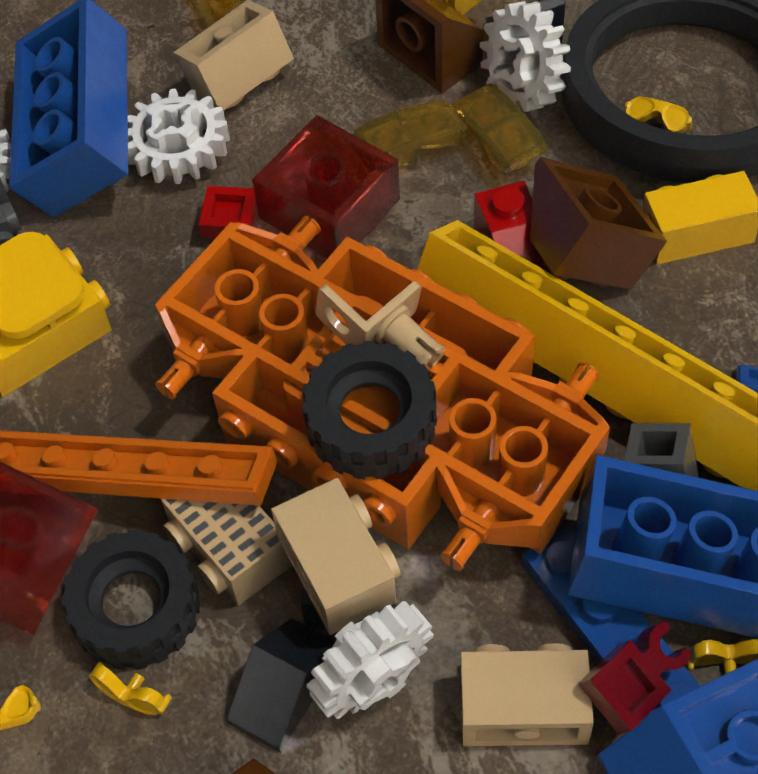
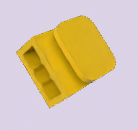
(44, 308)

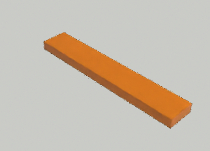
(143, 466)

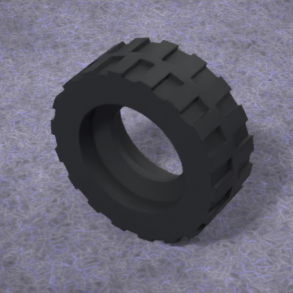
(370, 367)
(138, 643)

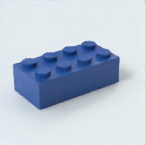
(69, 108)
(668, 546)

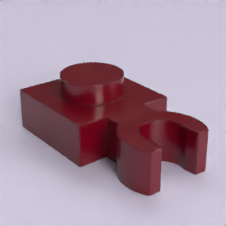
(629, 678)

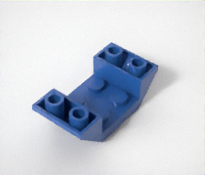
(695, 733)

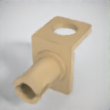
(388, 325)

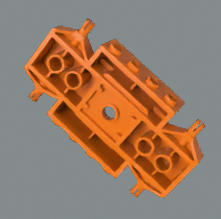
(504, 444)

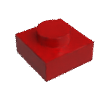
(226, 206)

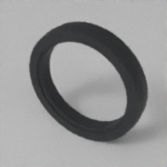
(628, 140)

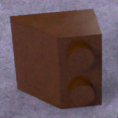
(430, 39)
(590, 226)

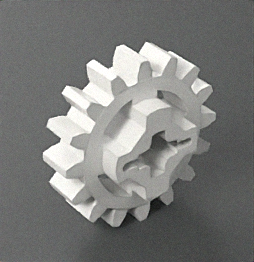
(525, 55)
(176, 136)
(370, 660)

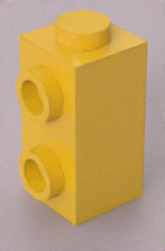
(703, 215)

